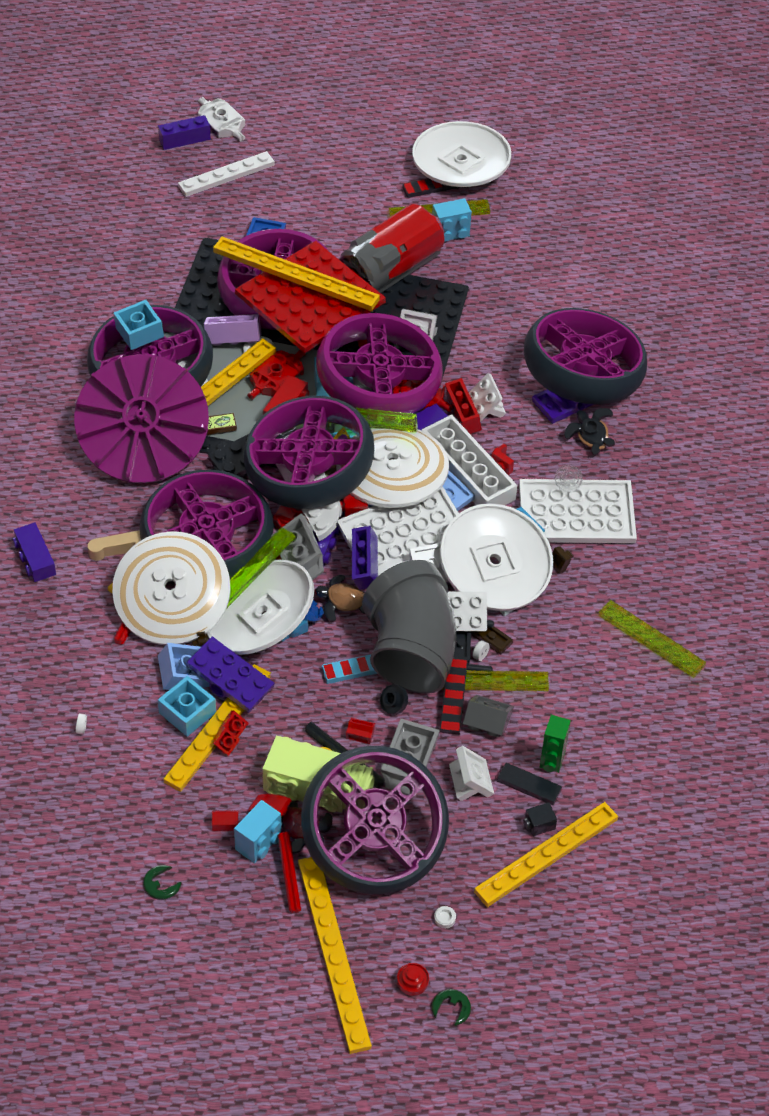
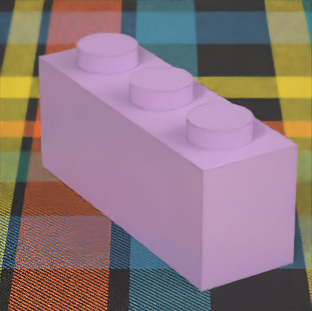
(233, 329)

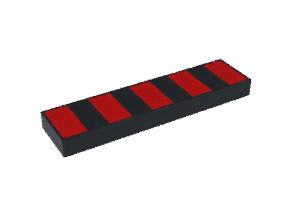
(424, 187)
(454, 697)

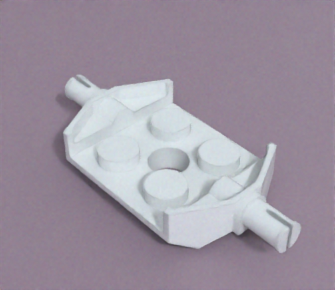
(229, 121)

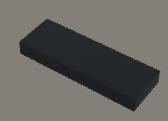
(529, 783)

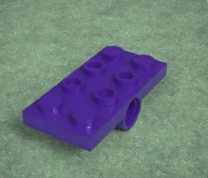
(556, 407)
(230, 675)

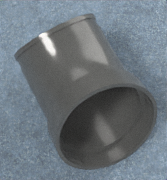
(413, 626)

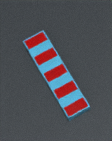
(348, 669)

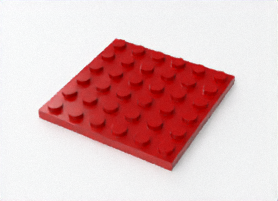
(298, 311)

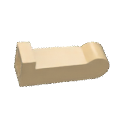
(112, 545)

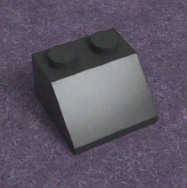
(488, 715)

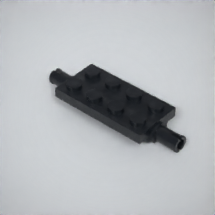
(231, 456)

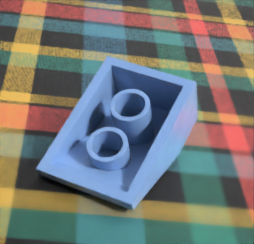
(173, 665)

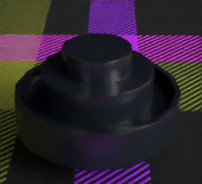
(394, 699)

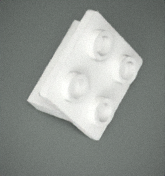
(487, 398)
(469, 610)

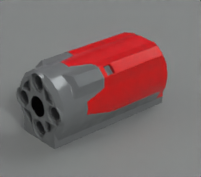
(395, 247)

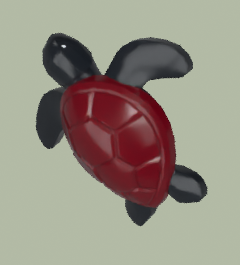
(292, 825)

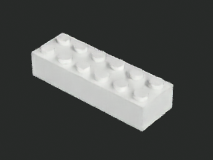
(473, 464)

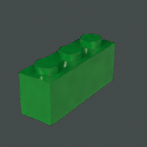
(554, 743)

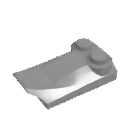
(304, 547)
(414, 740)

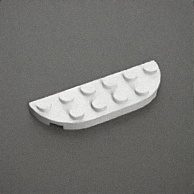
(322, 518)

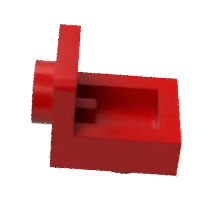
(500, 457)

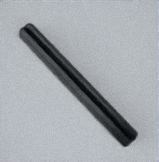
(327, 741)

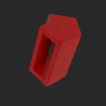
(360, 730)
(224, 820)

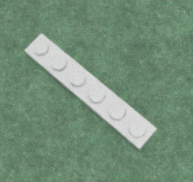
(226, 174)

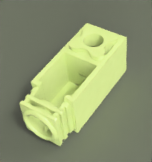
(295, 763)

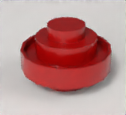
(413, 979)

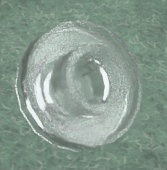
(568, 478)

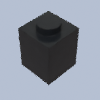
(540, 819)

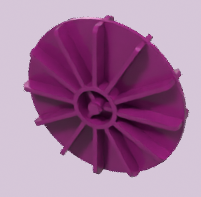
(141, 418)

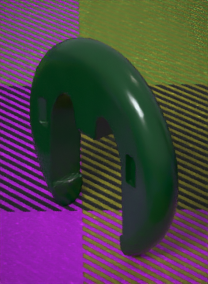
(151, 887)
(455, 996)

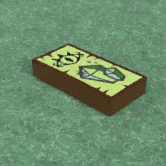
(221, 423)

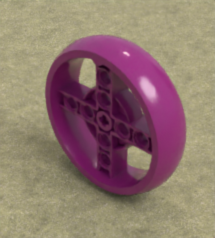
(232, 273)
(379, 363)

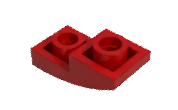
(228, 733)
(278, 802)

